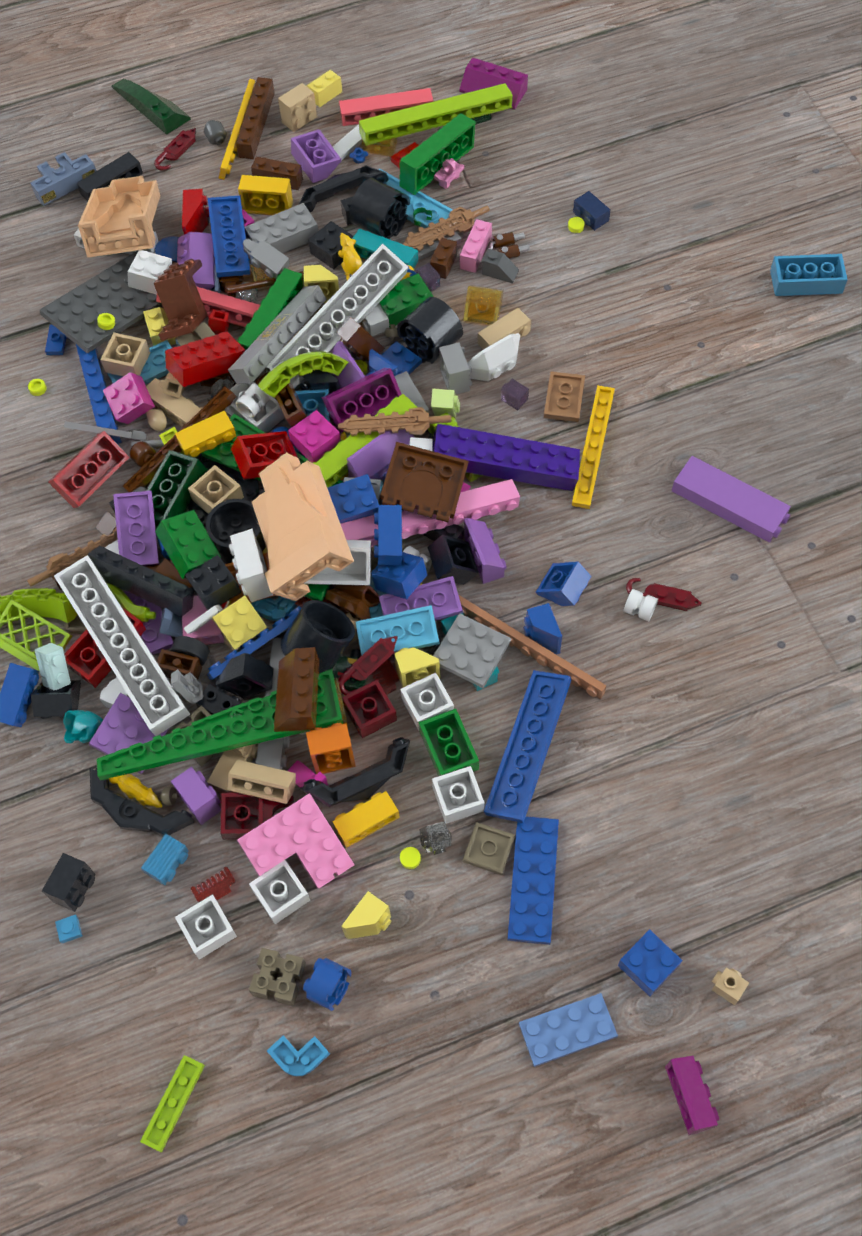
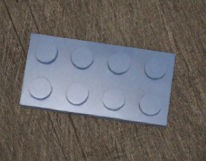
(567, 1029)

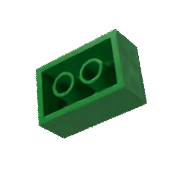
(404, 298)
(186, 542)
(448, 743)

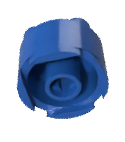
(327, 983)

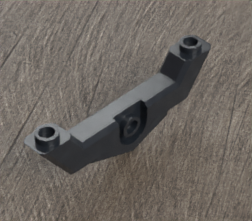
(339, 183)
(364, 783)
(132, 815)

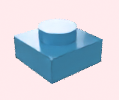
(68, 928)

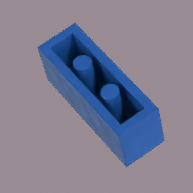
(388, 534)
(16, 694)

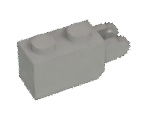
(266, 257)

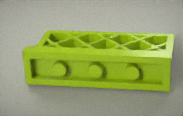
(17, 649)

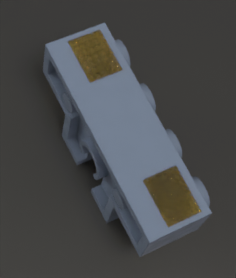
(63, 180)

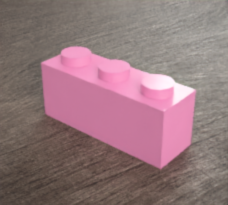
(475, 246)

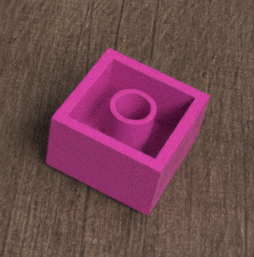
(128, 398)
(314, 436)

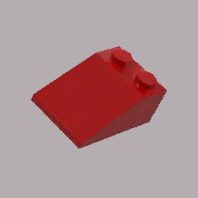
(194, 211)
(258, 451)

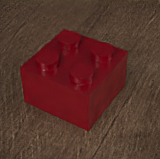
(369, 708)

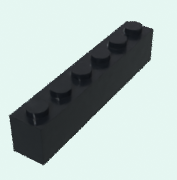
(142, 581)

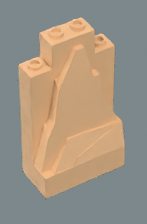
(120, 217)
(298, 526)

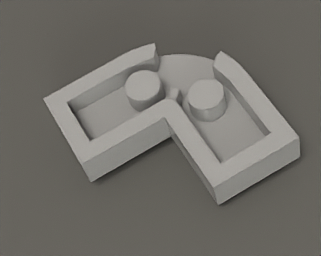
(187, 686)

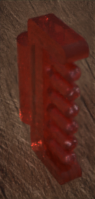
(388, 676)
(218, 889)

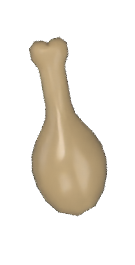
(156, 419)

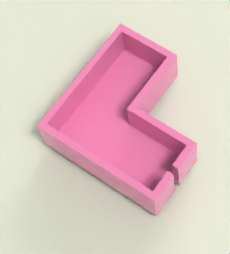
(298, 831)

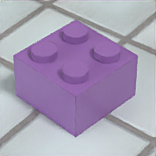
(197, 795)

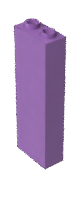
(731, 499)

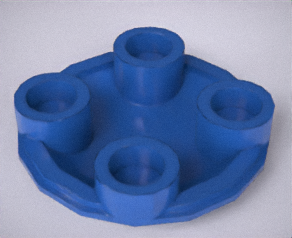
(167, 247)

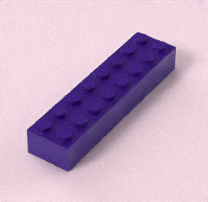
(510, 457)

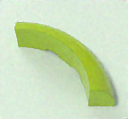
(300, 365)
(41, 601)

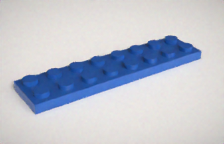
(527, 746)

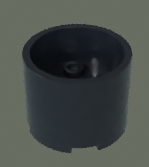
(379, 208)
(430, 327)
(229, 519)
(320, 627)

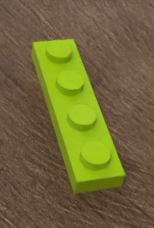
(172, 1103)

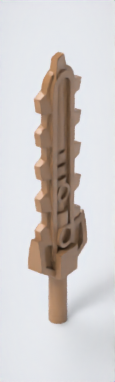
(459, 220)
(414, 421)
(62, 561)

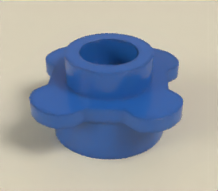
(358, 155)

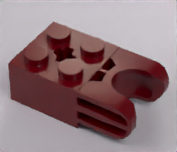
(256, 809)

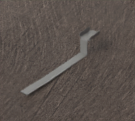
(135, 434)

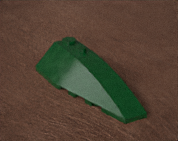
(154, 107)

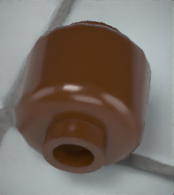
(141, 453)

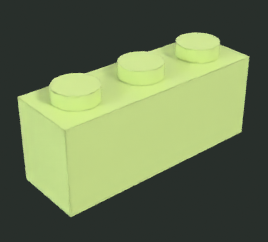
(445, 401)

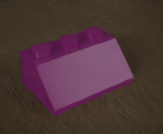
(691, 1094)

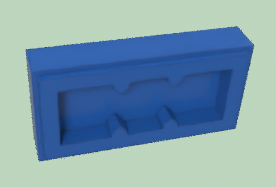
(55, 341)

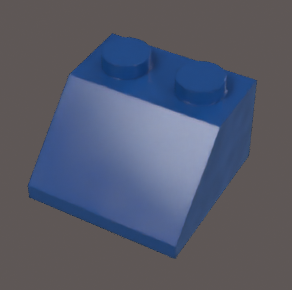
(564, 583)
(543, 628)

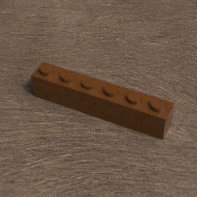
(255, 118)

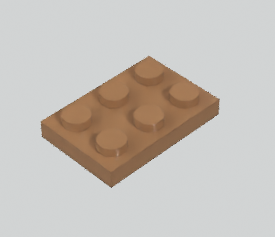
(564, 396)

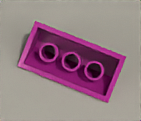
(483, 75)
(363, 396)

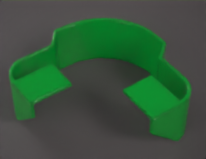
(421, 210)

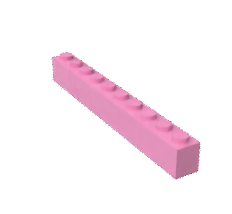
(471, 504)

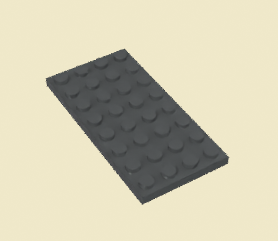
(107, 292)

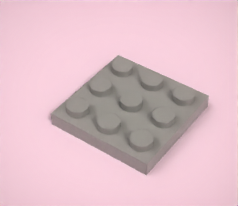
(471, 650)

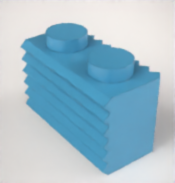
(165, 859)

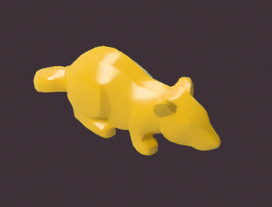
(351, 259)
(133, 788)

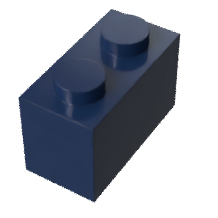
(591, 210)

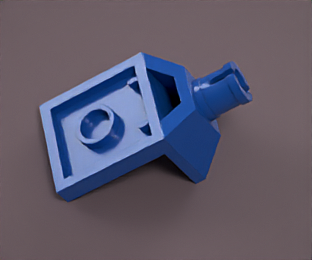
(395, 357)

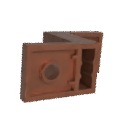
(180, 299)

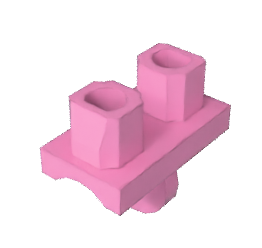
(449, 172)

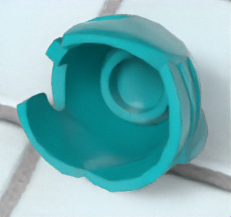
(80, 725)

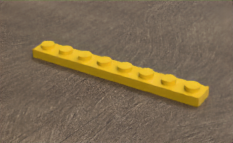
(229, 154)
(593, 447)

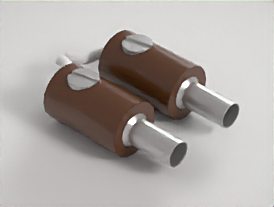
(509, 239)

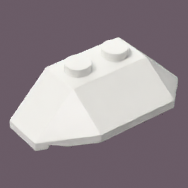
(495, 359)

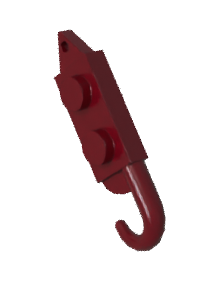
(176, 148)
(668, 596)
(368, 662)

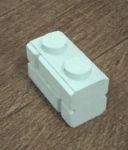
(52, 666)

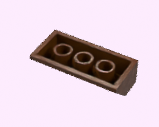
(297, 691)

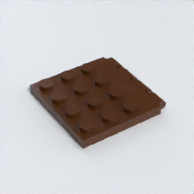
(424, 481)

